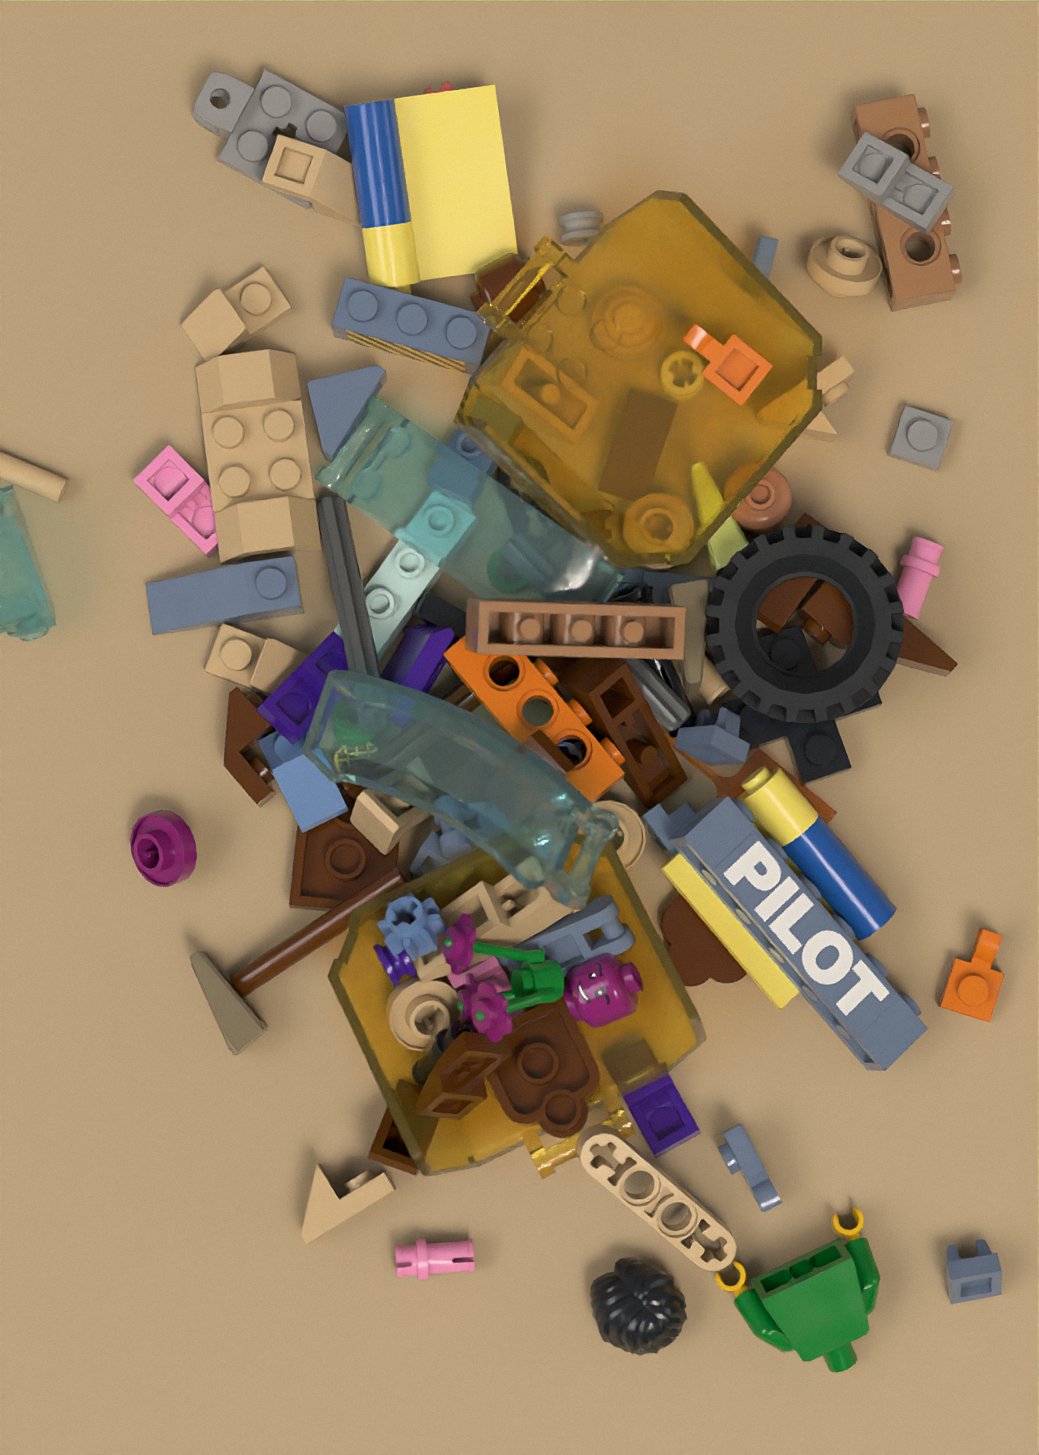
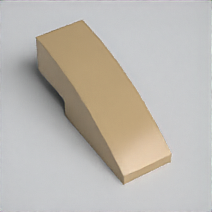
(501, 916)

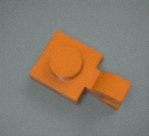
(732, 365)
(972, 985)

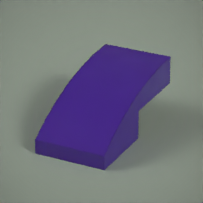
(296, 699)
(661, 1115)

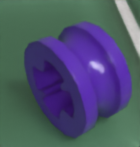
(396, 965)

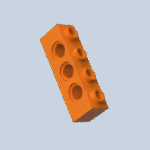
(569, 720)

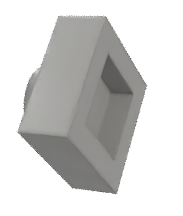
(920, 438)

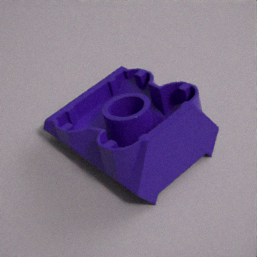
(419, 656)

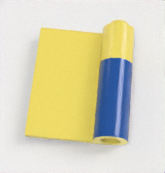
(430, 185)
(812, 853)

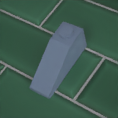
(226, 596)

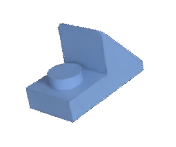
(304, 786)

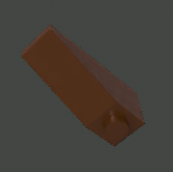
(831, 620)
(623, 716)

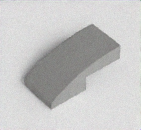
(895, 183)

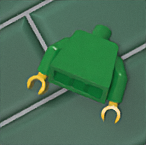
(814, 1300)

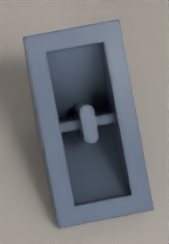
(341, 404)

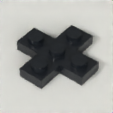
(813, 747)

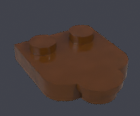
(335, 862)
(695, 948)
(547, 1072)

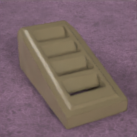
(695, 598)
(233, 1014)

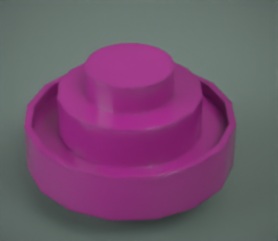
(163, 848)

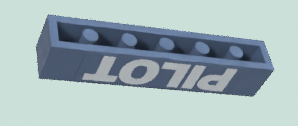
(799, 932)

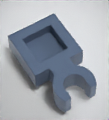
(741, 1156)

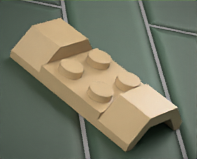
(257, 454)

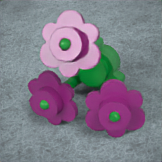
(531, 984)

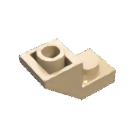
(314, 177)

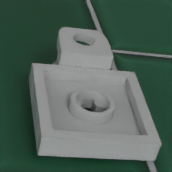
(257, 113)

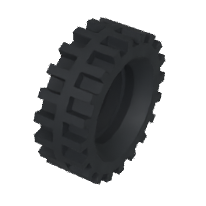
(817, 555)

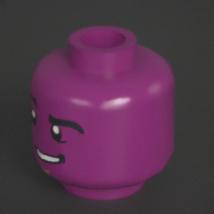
(602, 990)

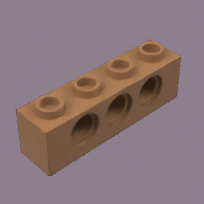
(907, 280)
(575, 628)

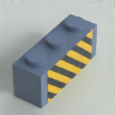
(411, 326)

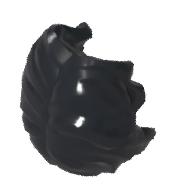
(637, 1307)

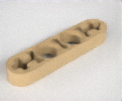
(659, 1194)

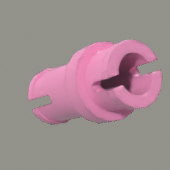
(917, 574)
(433, 1258)

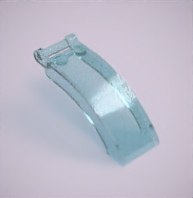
(463, 516)
(461, 774)

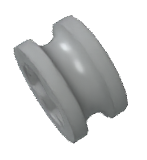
(580, 227)

